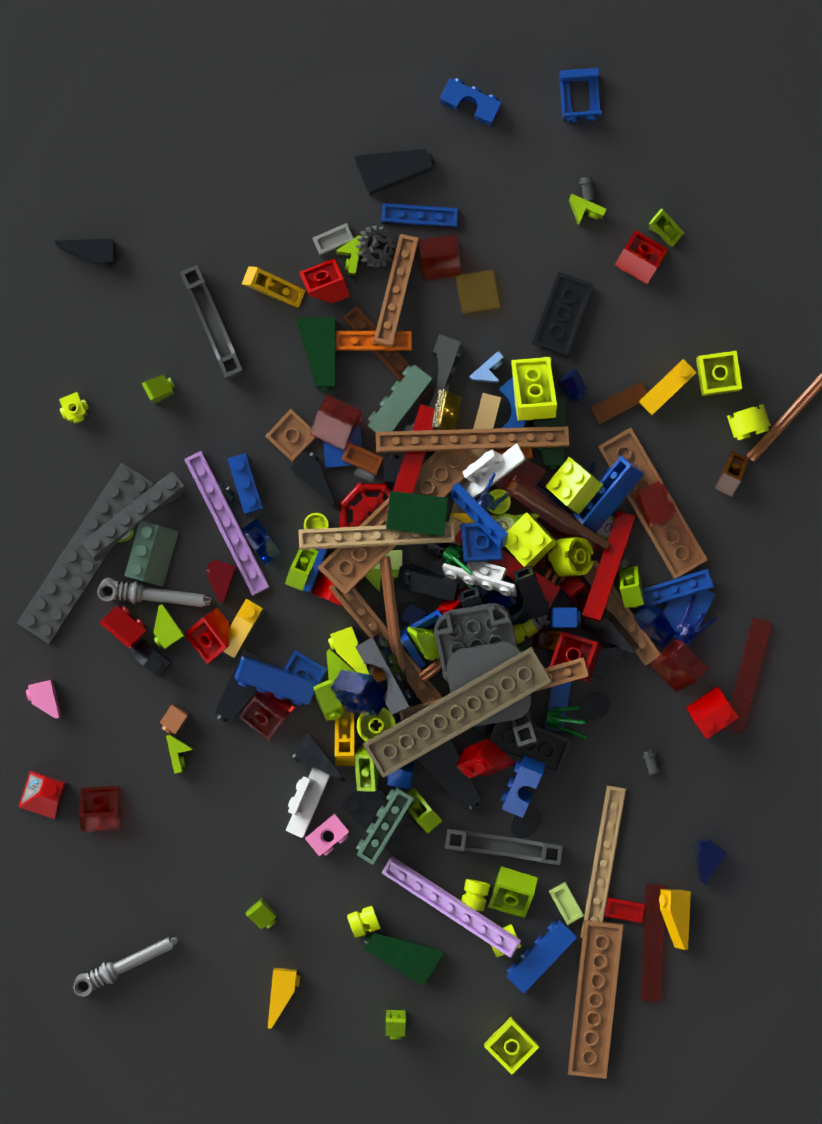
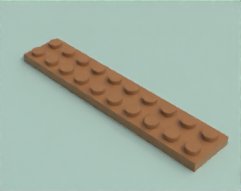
(436, 478)

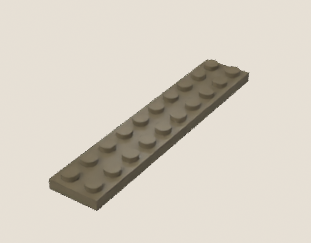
(457, 712)

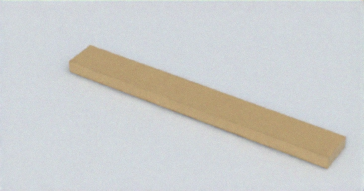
(484, 420)
(366, 536)
(604, 854)

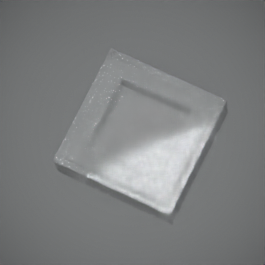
(364, 475)

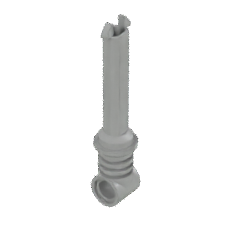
(137, 592)
(110, 971)

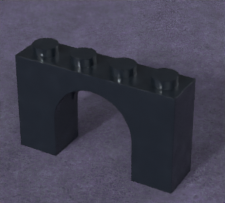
(532, 603)

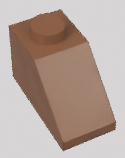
(174, 719)

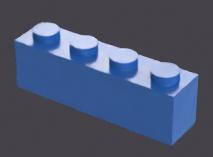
(616, 486)
(275, 680)
(541, 956)

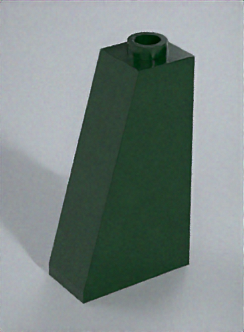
(319, 344)
(554, 456)
(406, 956)

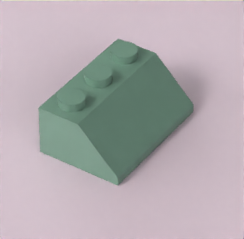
(151, 553)

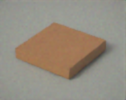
(291, 435)

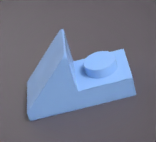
(484, 374)

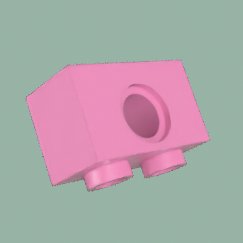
(332, 824)

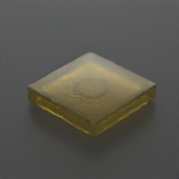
(477, 291)
(446, 410)

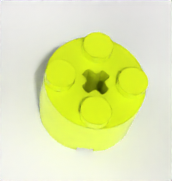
(749, 421)
(571, 556)
(364, 724)

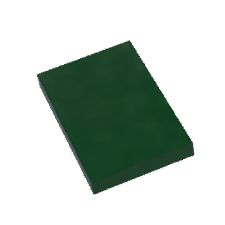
(416, 513)

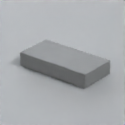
(333, 239)

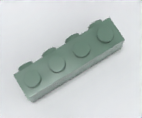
(401, 400)
(385, 825)

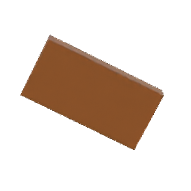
(362, 458)

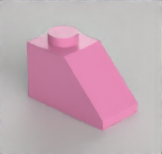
(44, 697)

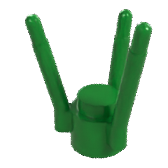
(453, 557)
(554, 718)

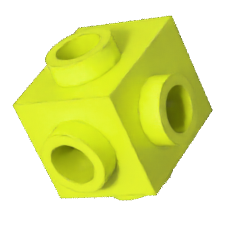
(71, 401)

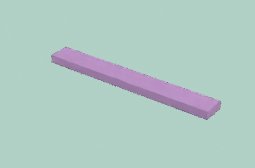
(226, 523)
(451, 906)

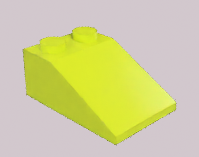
(533, 389)
(344, 644)

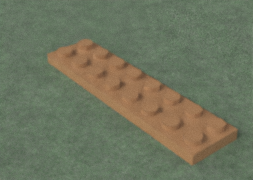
(672, 537)
(595, 999)

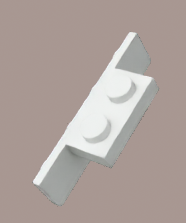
(491, 462)
(484, 574)
(305, 802)

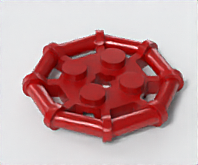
(364, 506)

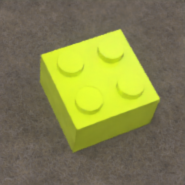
(719, 373)
(574, 485)
(529, 540)
(511, 1045)

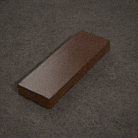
(618, 403)

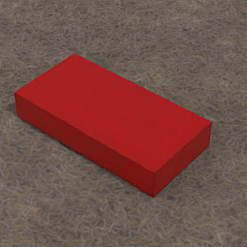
(624, 910)

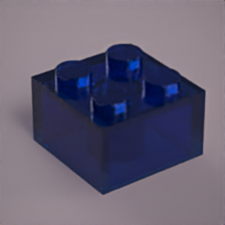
(358, 693)

